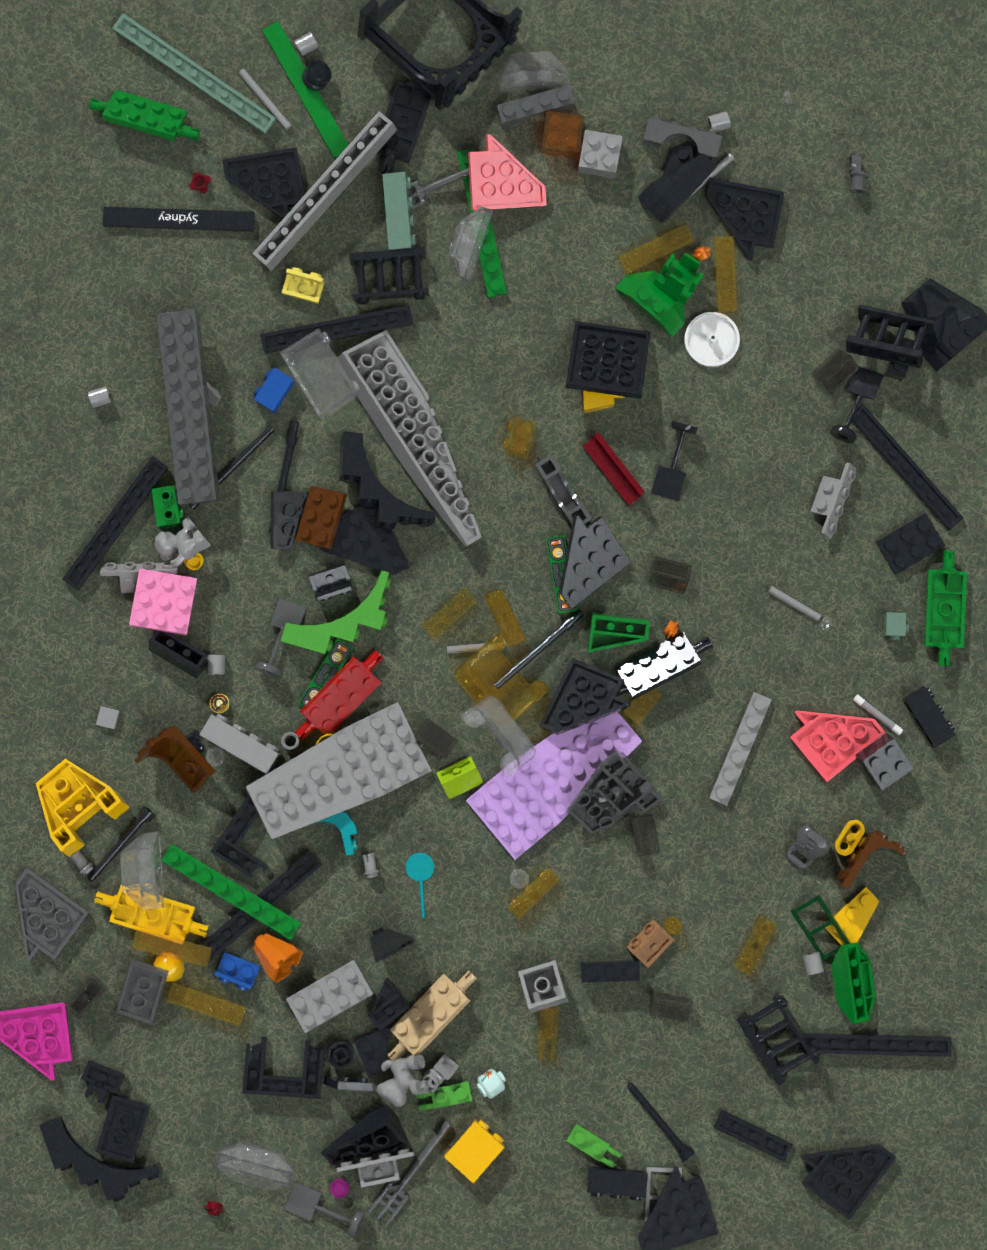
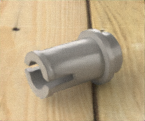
(82, 863)
(370, 866)

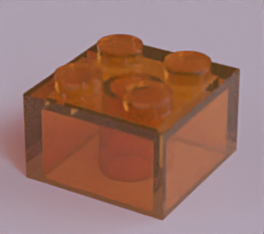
(562, 134)

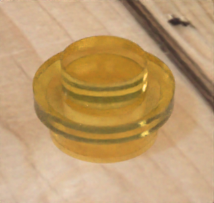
(673, 926)

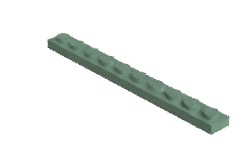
(194, 74)

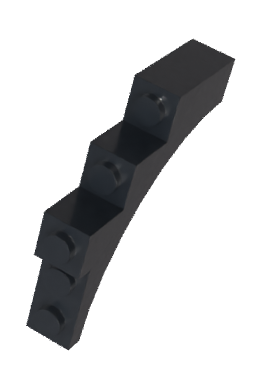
(370, 492)
(114, 1179)

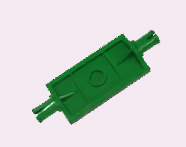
(145, 116)
(945, 608)

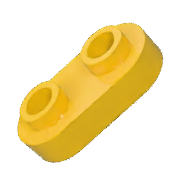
(848, 837)

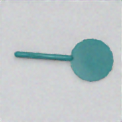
(420, 868)

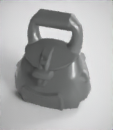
(809, 845)

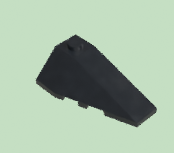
(372, 1134)

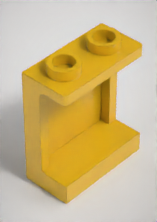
(475, 1150)

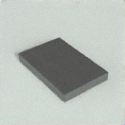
(142, 991)

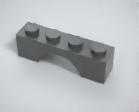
(519, 110)
(660, 132)
(561, 491)

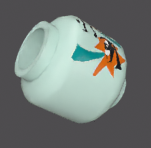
(491, 1083)

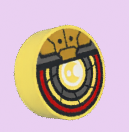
(219, 703)

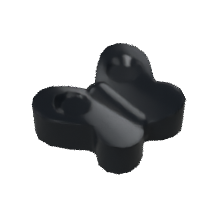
(193, 739)

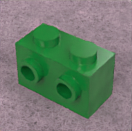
(167, 507)

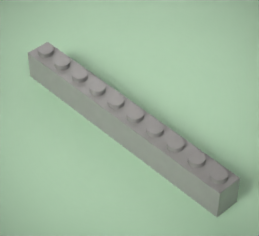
(325, 191)

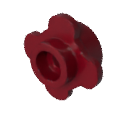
(197, 177)
(214, 1208)

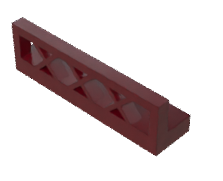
(613, 469)

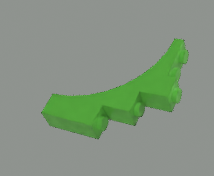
(367, 614)

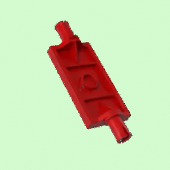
(340, 696)

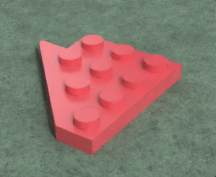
(501, 180)
(833, 740)

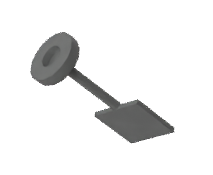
(284, 613)
(304, 1202)

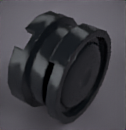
(316, 75)
(340, 1054)

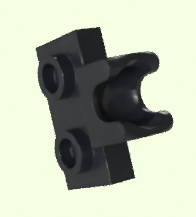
(101, 1080)

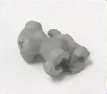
(187, 543)
(396, 1089)

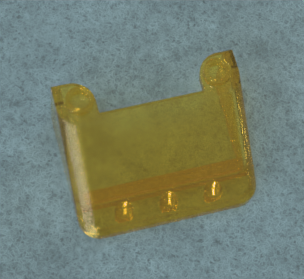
(489, 665)

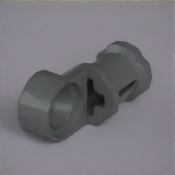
(857, 175)

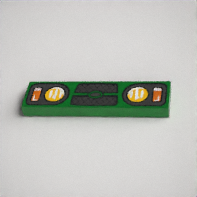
(557, 554)
(330, 667)

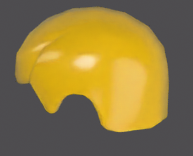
(174, 966)

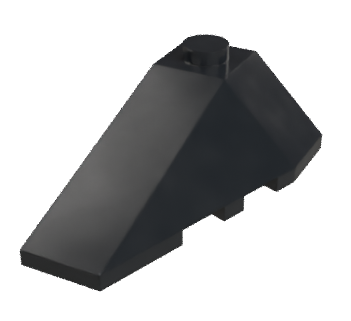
(672, 190)
(388, 942)

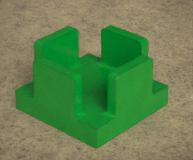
(680, 277)

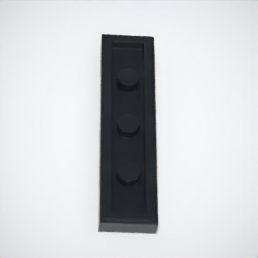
(753, 1135)

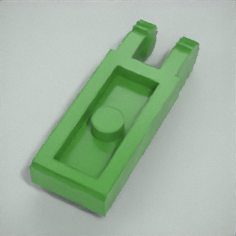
(447, 1096)
(592, 1145)

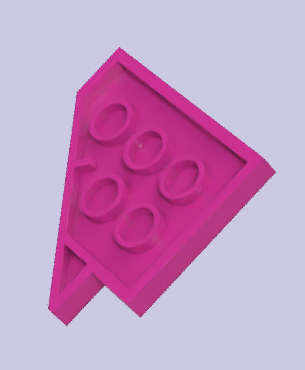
(38, 1035)

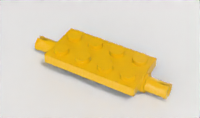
(171, 921)

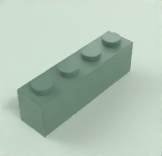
(398, 211)

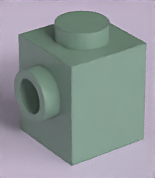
(895, 625)

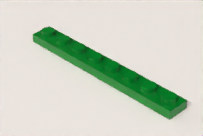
(489, 254)
(231, 892)

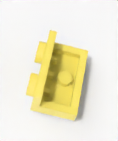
(303, 285)

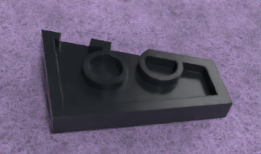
(285, 515)

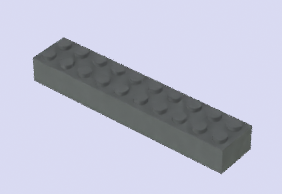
(188, 407)

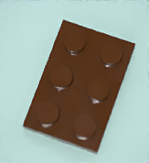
(321, 517)

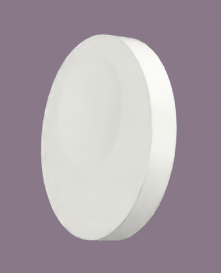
(711, 339)

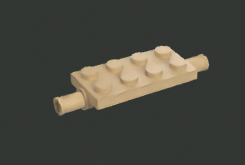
(430, 1015)

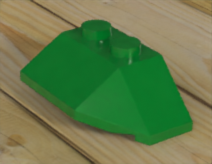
(653, 301)
(853, 982)

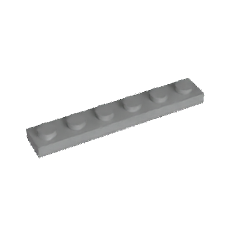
(740, 748)

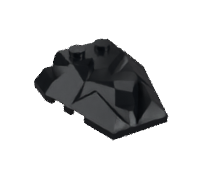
(954, 318)

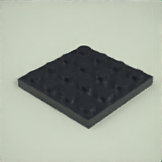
(608, 360)

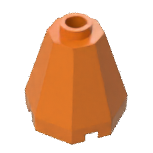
(276, 956)

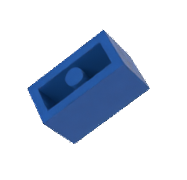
(273, 390)

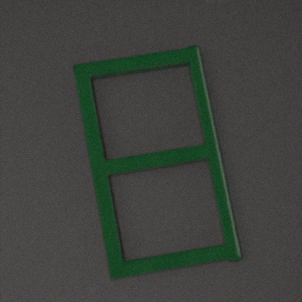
(832, 921)

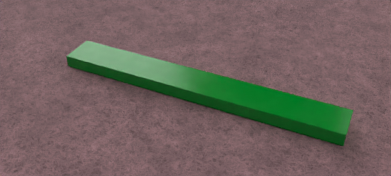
(311, 99)

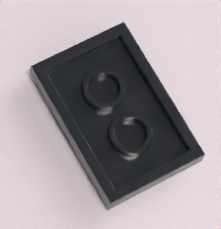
(910, 543)
(123, 1128)

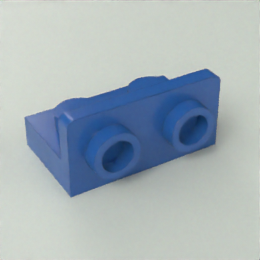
(237, 971)

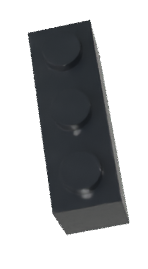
(178, 653)
(929, 716)
(610, 971)
(617, 1182)

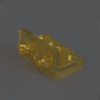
(520, 437)

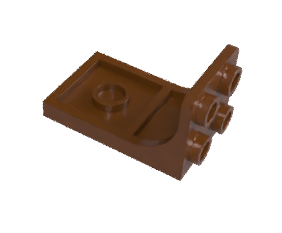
(180, 755)
(866, 846)

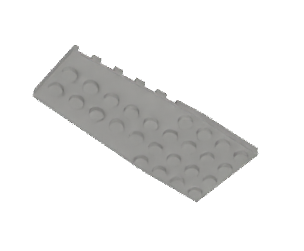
(340, 773)

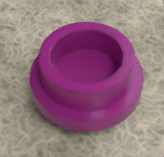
(339, 1188)

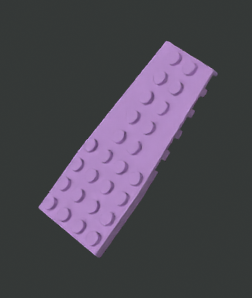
(539, 793)

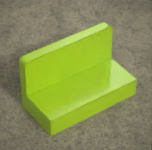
(459, 777)

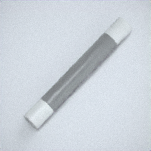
(878, 715)

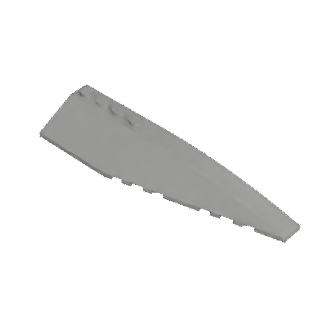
(408, 425)

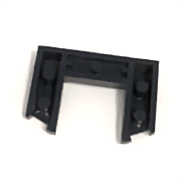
(227, 844)
(257, 1083)

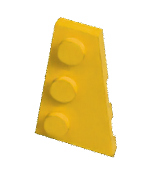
(854, 916)

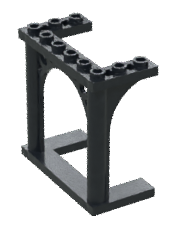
(500, 26)

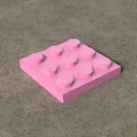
(163, 602)

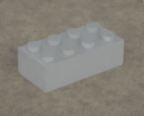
(241, 744)
(330, 995)

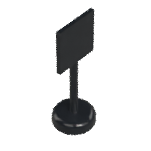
(864, 384)
(670, 481)

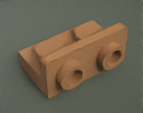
(650, 943)

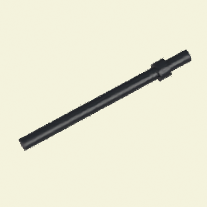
(291, 441)
(241, 458)
(566, 625)

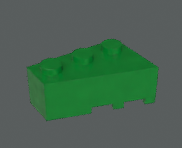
(615, 631)

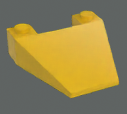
(71, 799)

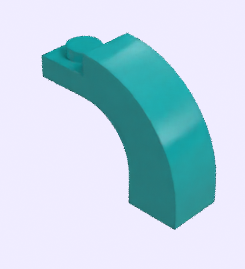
(347, 828)

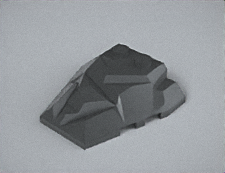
(613, 793)

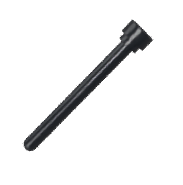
(144, 816)
(684, 1151)

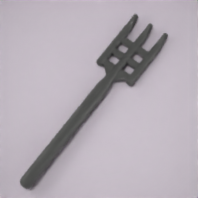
(421, 191)
(399, 1189)

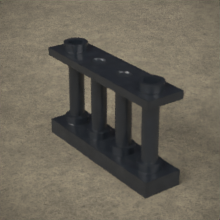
(378, 259)
(885, 351)
(768, 1054)

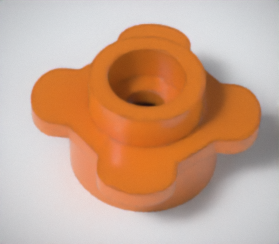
(701, 253)
(671, 629)

